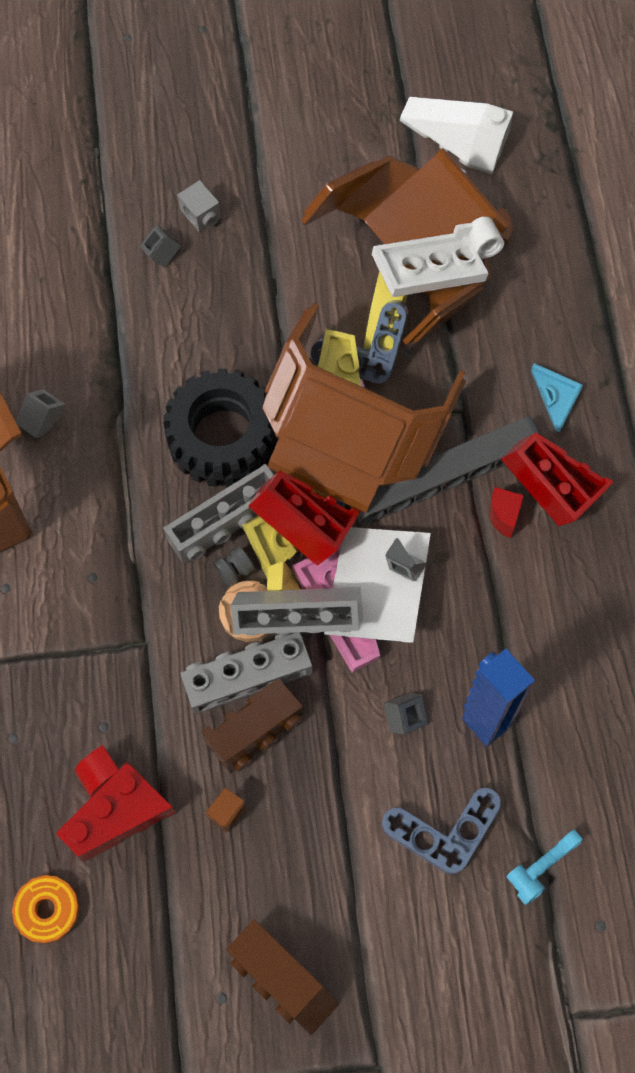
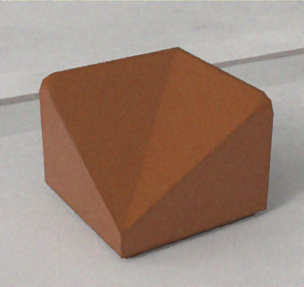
(226, 809)

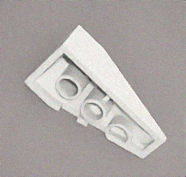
(464, 128)

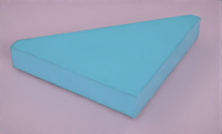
(557, 394)

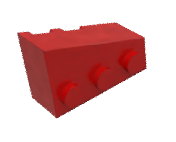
(555, 479)
(302, 516)
(114, 813)

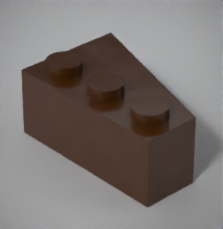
(254, 726)
(281, 977)

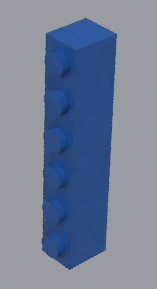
(496, 696)

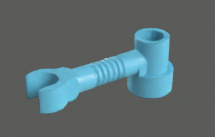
(526, 879)

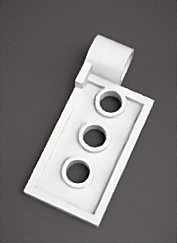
(470, 240)

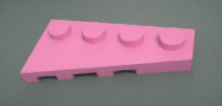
(354, 650)

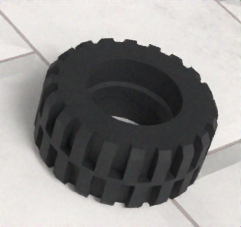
(212, 394)

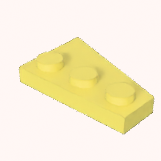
(340, 355)
(268, 543)

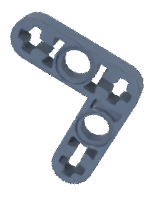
(377, 353)
(454, 841)

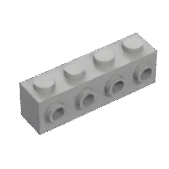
(215, 518)
(297, 611)
(245, 672)

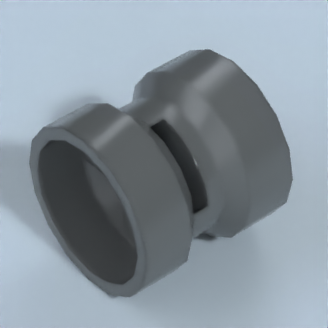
(233, 566)

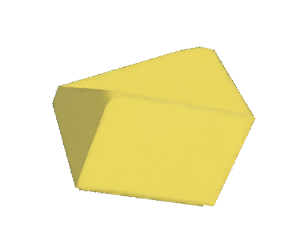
(281, 578)

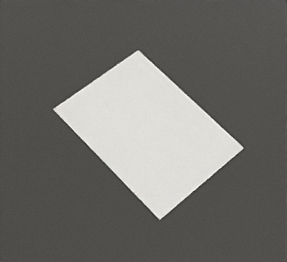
(387, 598)

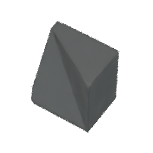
(160, 246)
(402, 562)
(405, 713)

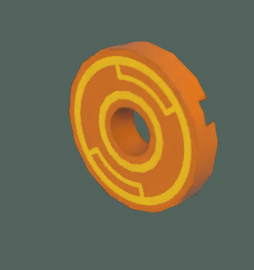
(26, 909)

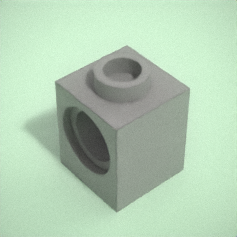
(199, 206)

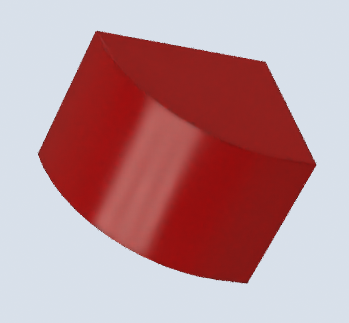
(504, 510)
(95, 770)

